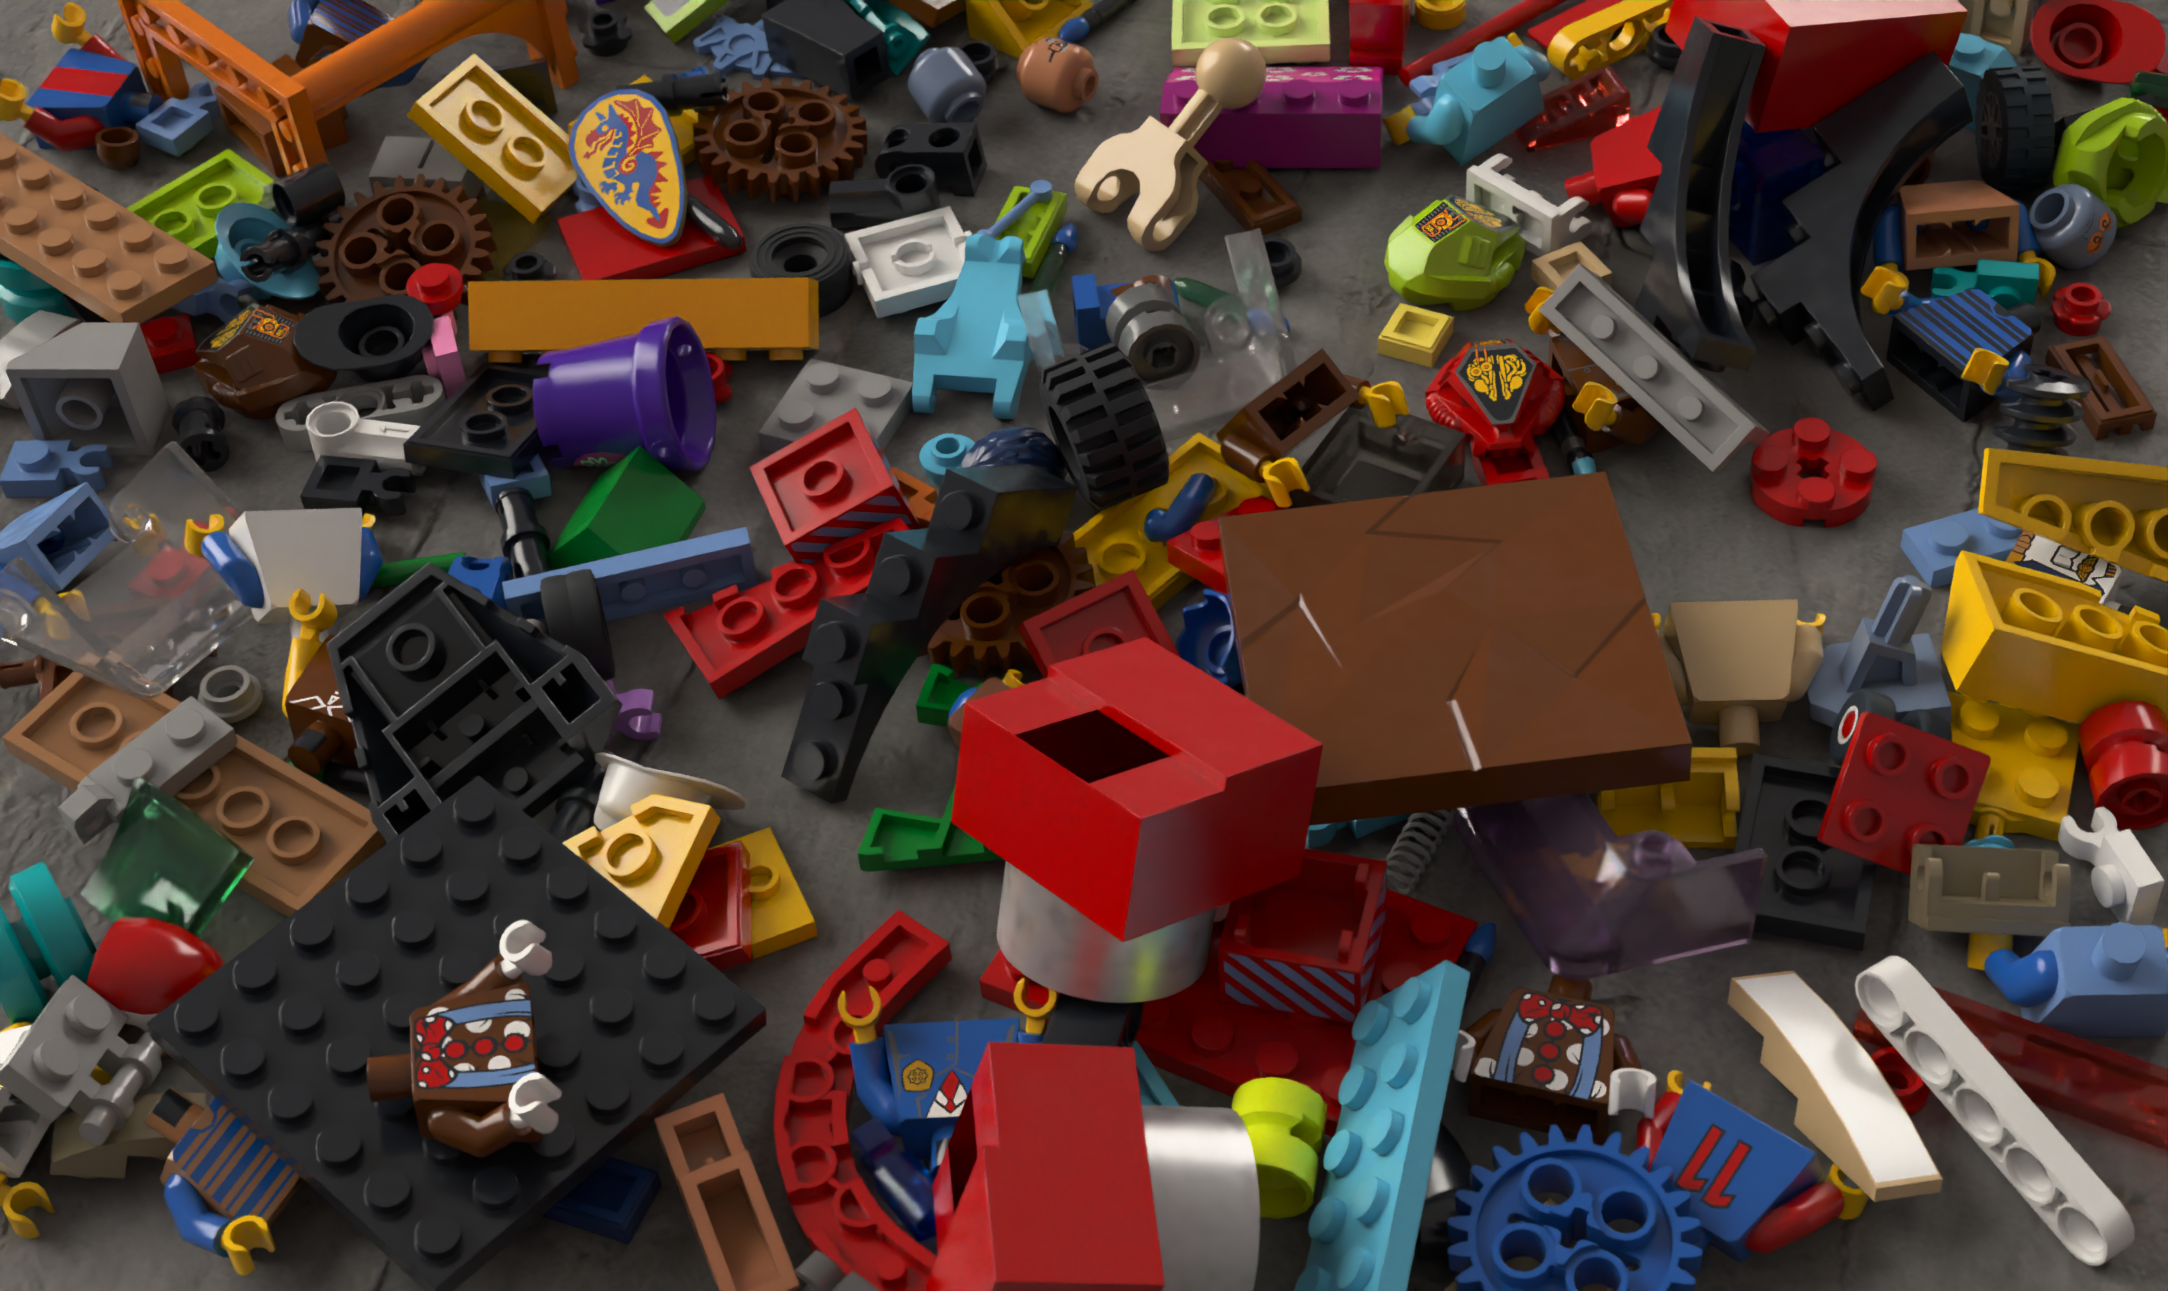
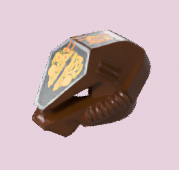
(255, 364)

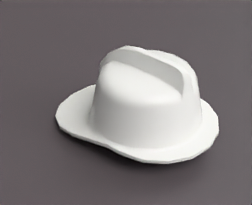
(630, 783)

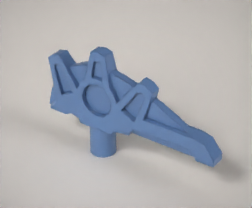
(740, 48)

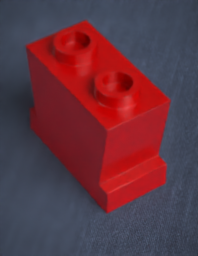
(1379, 33)

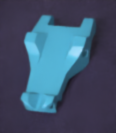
(978, 333)

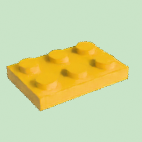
(498, 137)

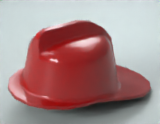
(2097, 40)

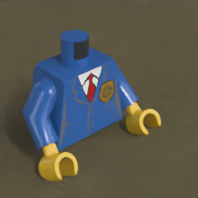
(923, 1071)

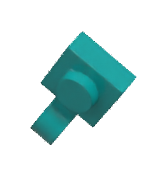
(2001, 280)

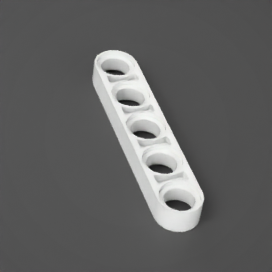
(2011, 1136)

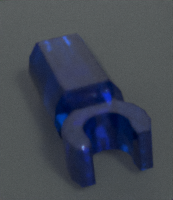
(898, 1178)

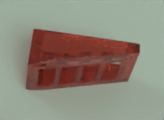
(1586, 107)

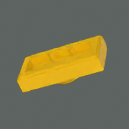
(777, 905)

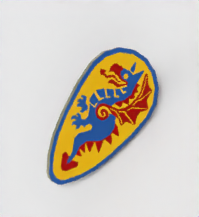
(632, 164)

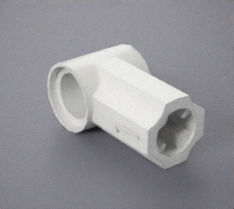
(340, 432)

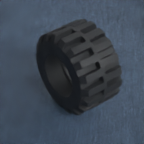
(1104, 426)

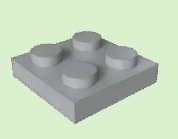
(829, 391)

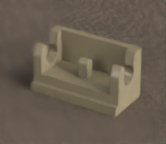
(1988, 890)

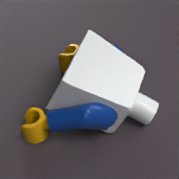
(289, 551)

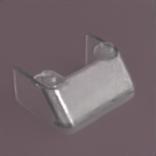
(1243, 336)

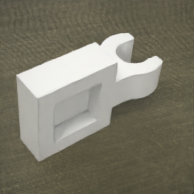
(2122, 870)

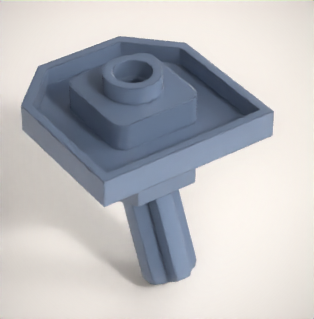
(1884, 659)

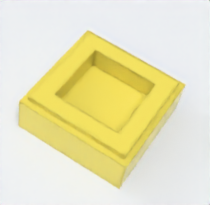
(1415, 335)

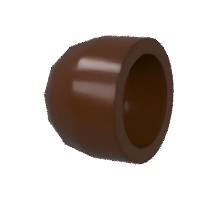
(118, 147)

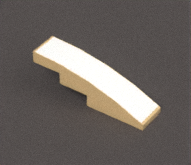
(1839, 1089)

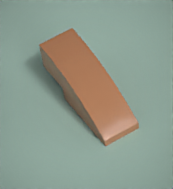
(724, 1198)

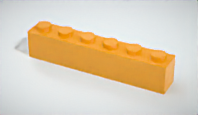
(568, 314)

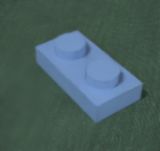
(1938, 543)

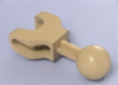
(1161, 158)

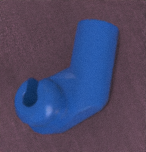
(1183, 511)

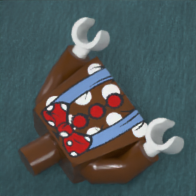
(477, 1056)
(1552, 1063)

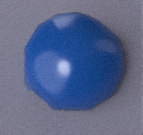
(1210, 638)

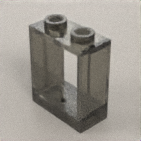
(1429, 454)

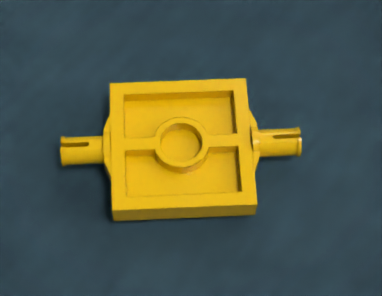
(2028, 769)

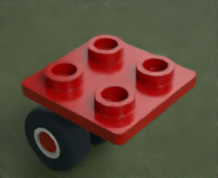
(1898, 782)

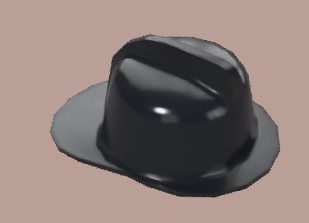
(370, 337)

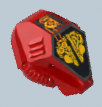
(1508, 393)

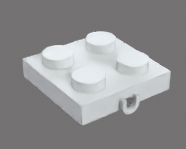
(908, 260)

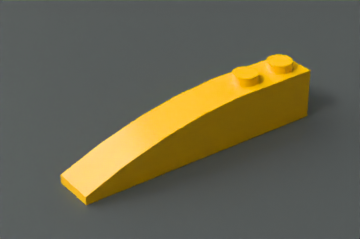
(2084, 504)
(2048, 643)

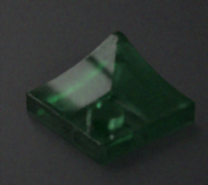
(165, 863)

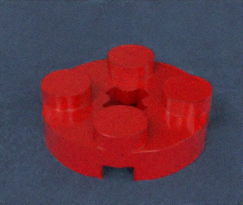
(1816, 449)

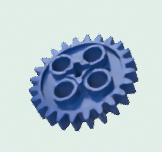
(1599, 1189)

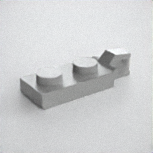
(166, 753)

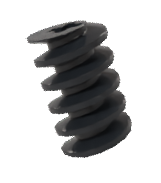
(2043, 411)

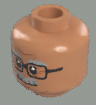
(1057, 74)

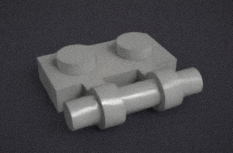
(62, 1049)

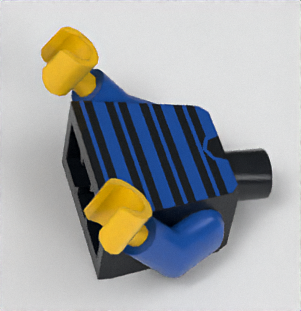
(1957, 344)

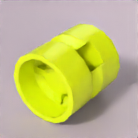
(1286, 1136)

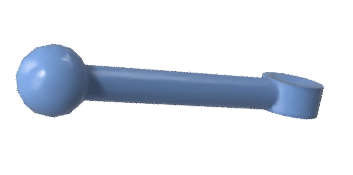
(1039, 192)

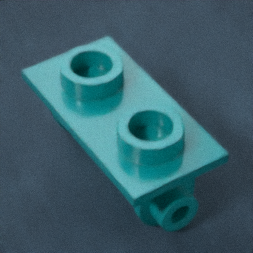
(901, 33)

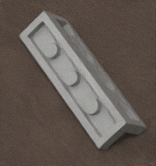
(1651, 369)

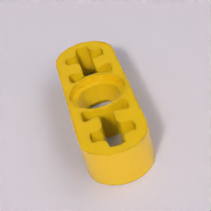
(1587, 44)

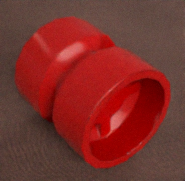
(2128, 762)

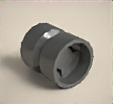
(1152, 333)

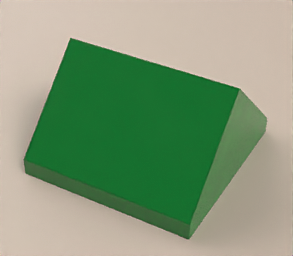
(628, 511)

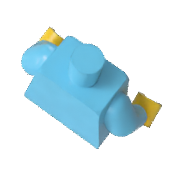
(1478, 100)

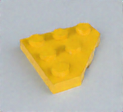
(651, 851)

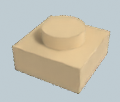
(1558, 265)

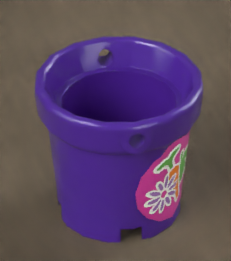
(630, 394)

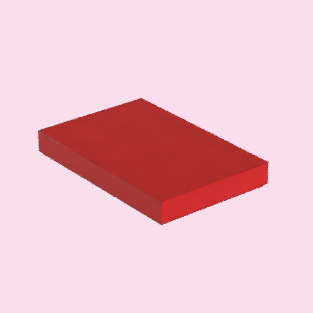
(609, 252)

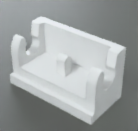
(1540, 222)

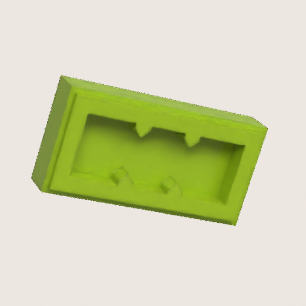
(1035, 226)

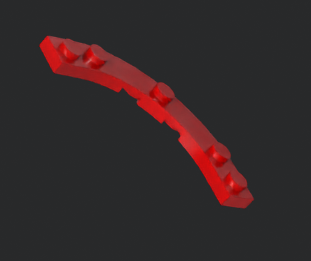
(816, 1100)

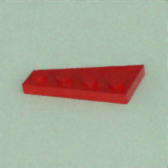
(770, 622)

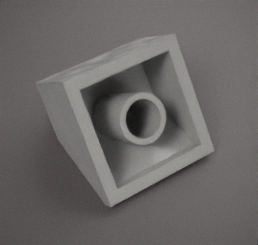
(93, 389)

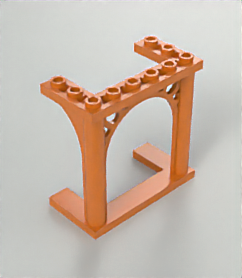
(293, 104)

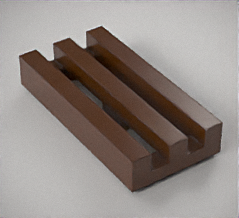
(2100, 406)

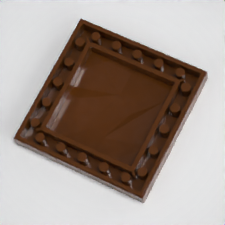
(1456, 646)

